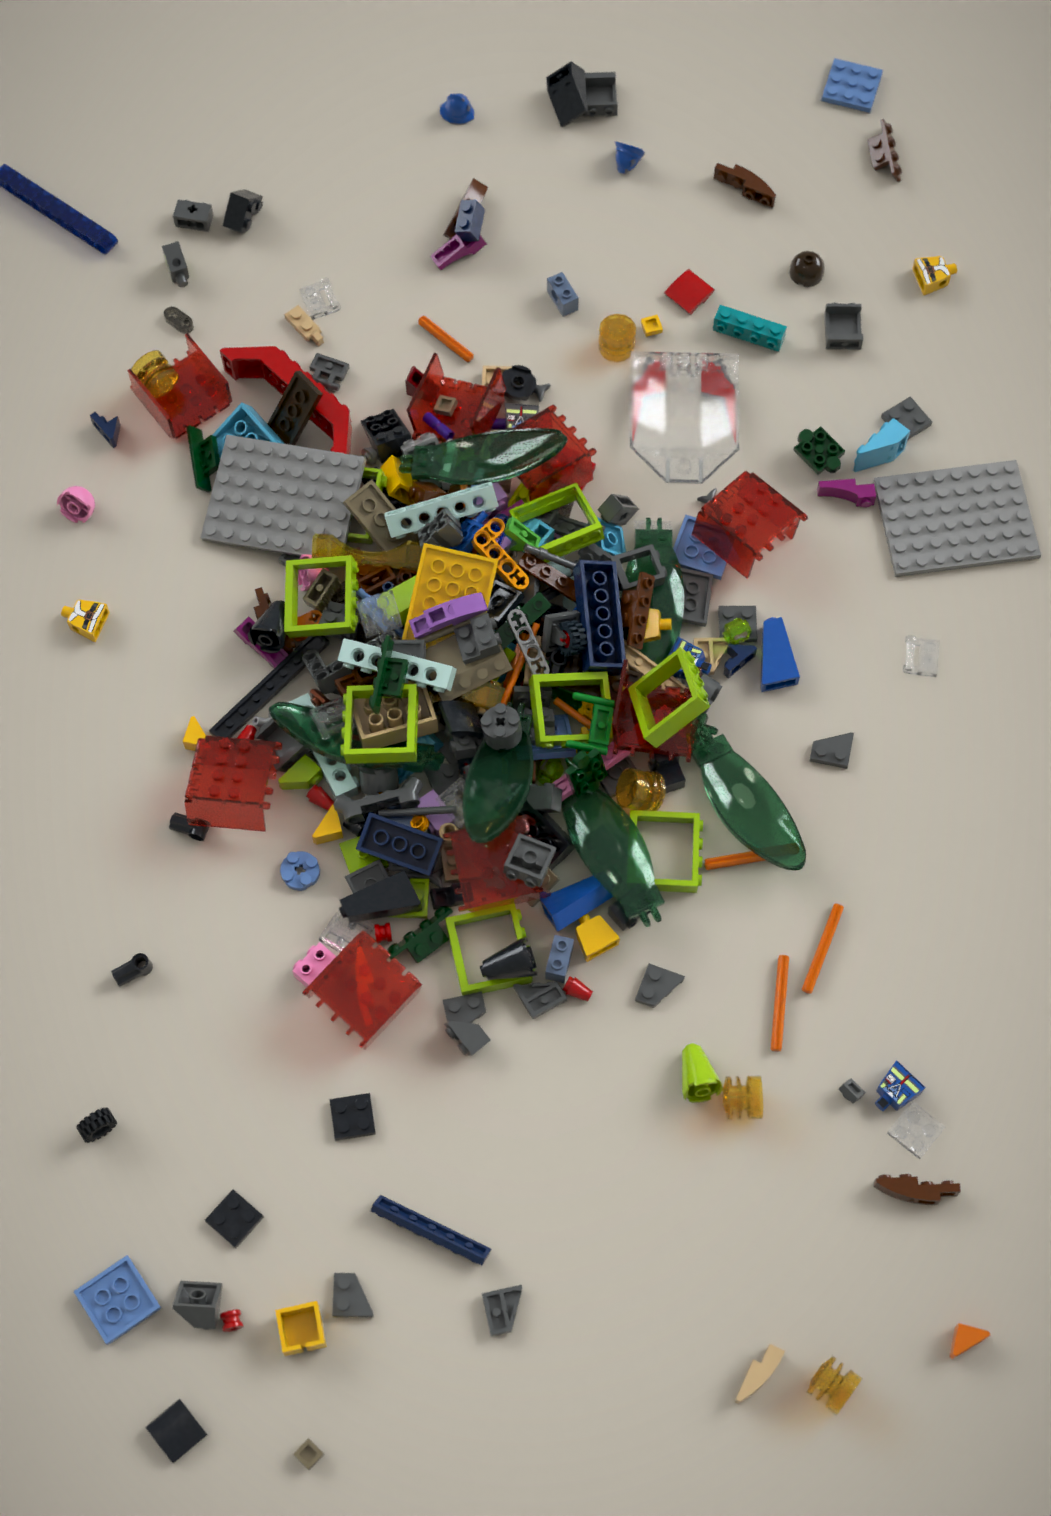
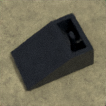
(568, 92)
(386, 434)

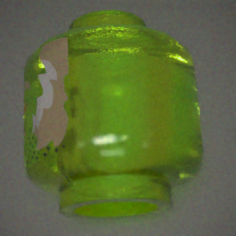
(736, 631)
(549, 770)

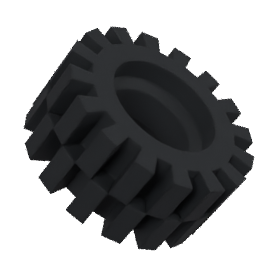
(96, 1125)

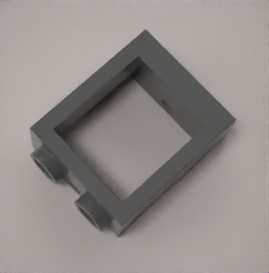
(654, 555)

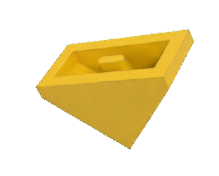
(192, 734)
(329, 828)

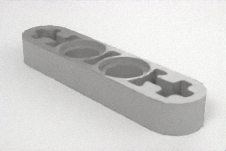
(530, 643)

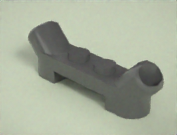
(354, 809)

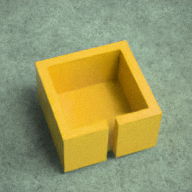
(300, 1328)

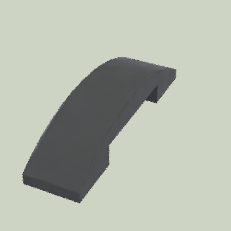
(561, 524)

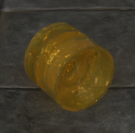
(617, 337)
(155, 373)
(640, 790)
(743, 1097)
(834, 1385)

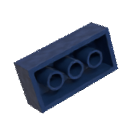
(400, 844)

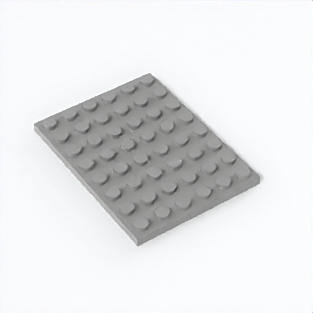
(280, 495)
(956, 518)

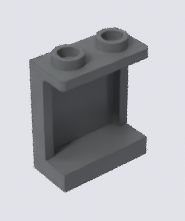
(601, 94)
(843, 326)
(291, 749)

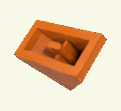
(966, 1338)

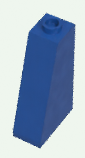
(777, 658)
(574, 902)

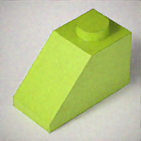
(301, 775)

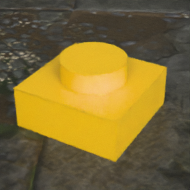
(651, 325)

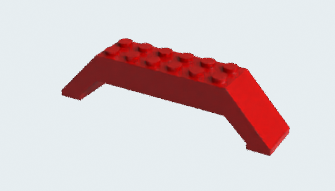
(278, 370)

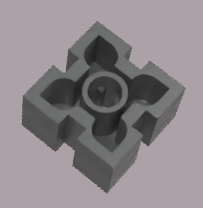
(442, 531)

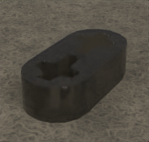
(180, 318)

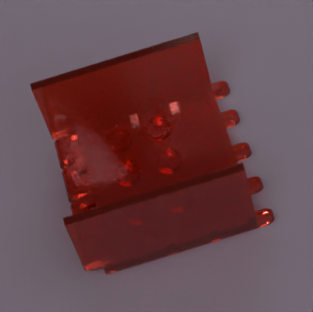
(193, 397)
(475, 407)
(567, 467)
(746, 521)
(626, 728)
(230, 782)
(482, 867)
(364, 988)

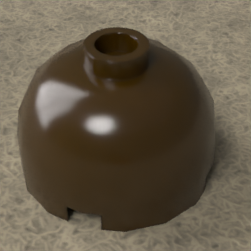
(807, 268)

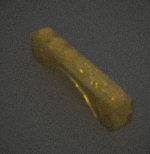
(405, 555)

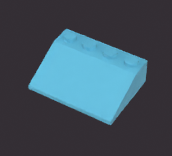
(245, 423)

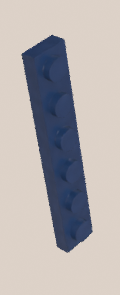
(430, 1230)

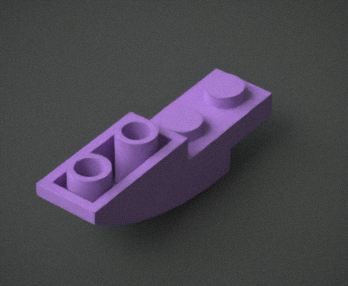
(448, 613)

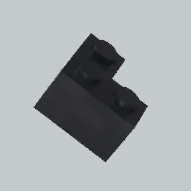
(240, 209)
(669, 770)

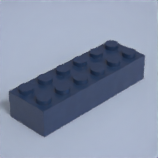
(600, 616)

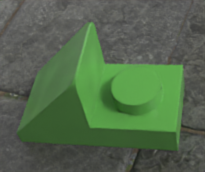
(520, 535)

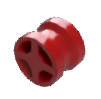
(383, 932)
(231, 1320)

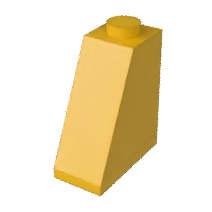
(397, 482)

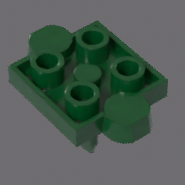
(819, 450)
(585, 772)

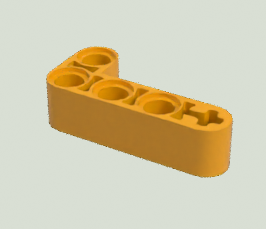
(504, 558)

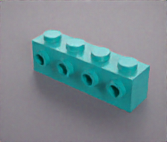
(749, 328)

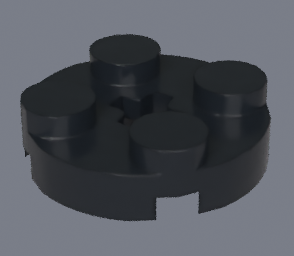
(523, 391)

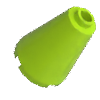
(698, 1075)

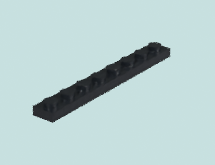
(267, 688)

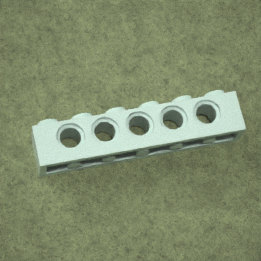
(448, 501)
(445, 673)
(331, 772)

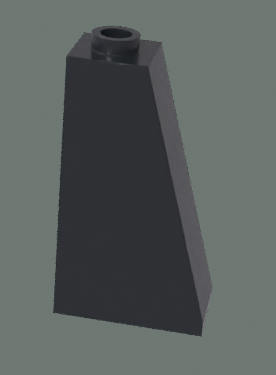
(383, 899)

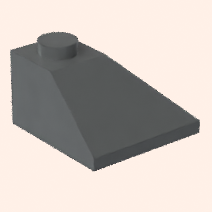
(199, 1303)

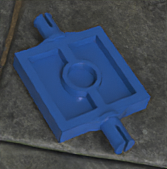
(469, 528)

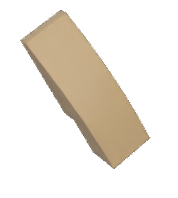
(760, 1372)

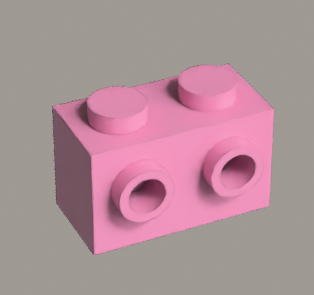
(313, 964)

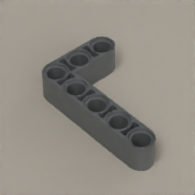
(325, 675)

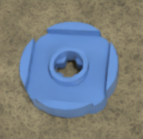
(292, 862)

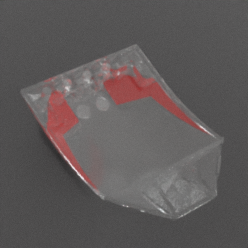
(684, 412)

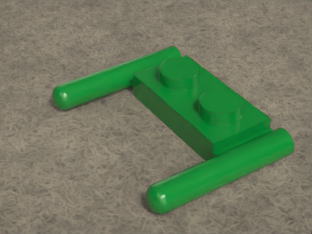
(600, 724)

